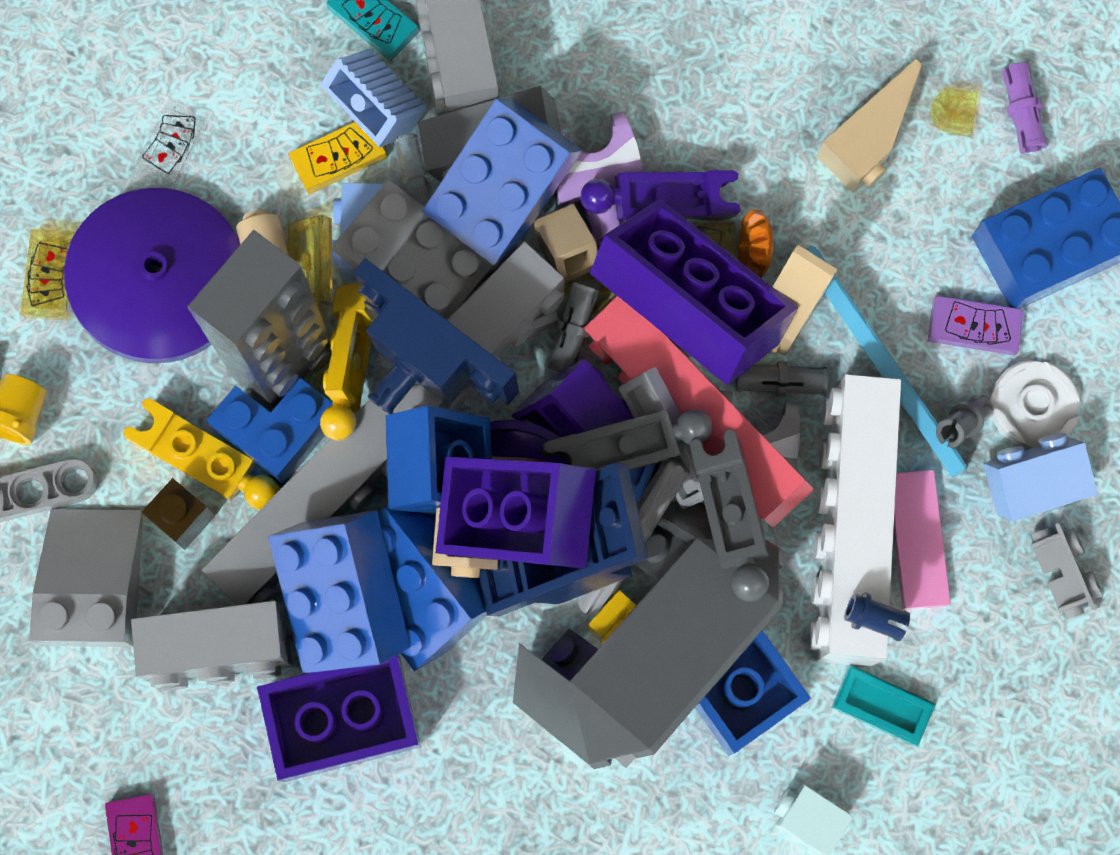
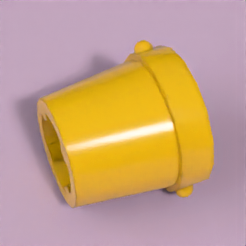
(20, 408)

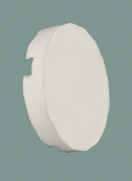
(1025, 416)

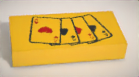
(335, 157)

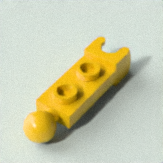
(348, 362)
(201, 456)

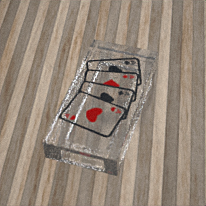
(171, 145)

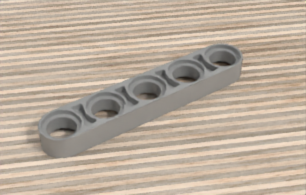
(54, 492)

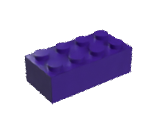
(693, 290)

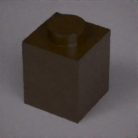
(178, 513)

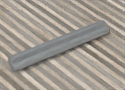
(650, 509)

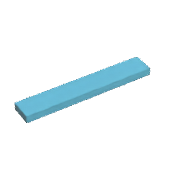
(889, 369)

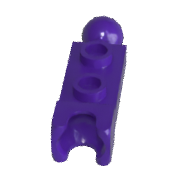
(688, 193)

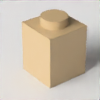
(566, 242)

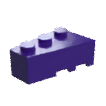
(575, 403)

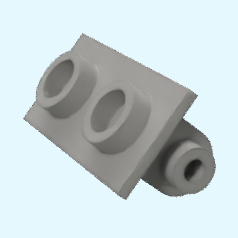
(1075, 585)

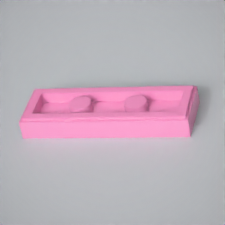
(919, 542)

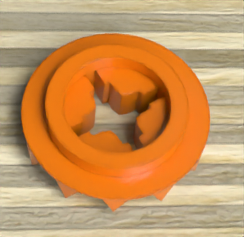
(755, 242)

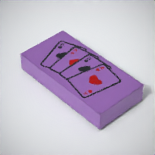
(975, 325)

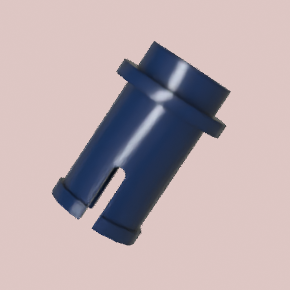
(874, 616)

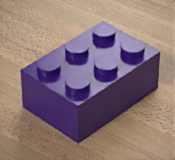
(516, 511)
(337, 718)

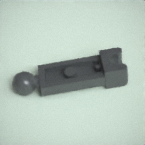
(633, 441)
(733, 515)

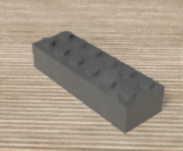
(263, 320)

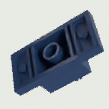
(425, 348)
(613, 546)

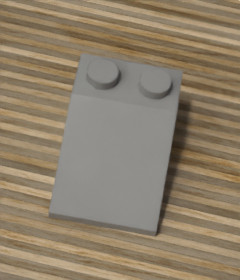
(87, 579)

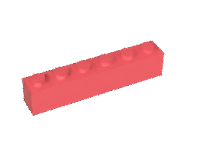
(639, 346)

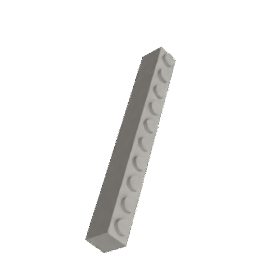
(348, 468)

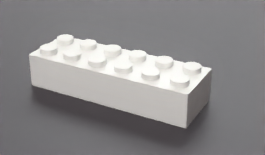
(857, 515)

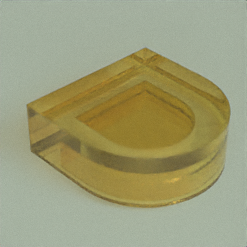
(954, 111)

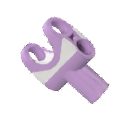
(616, 157)

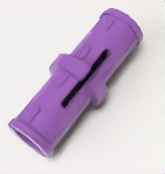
(1024, 108)

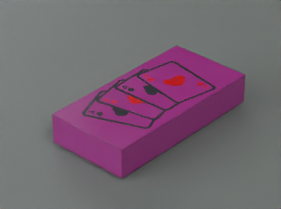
(134, 826)

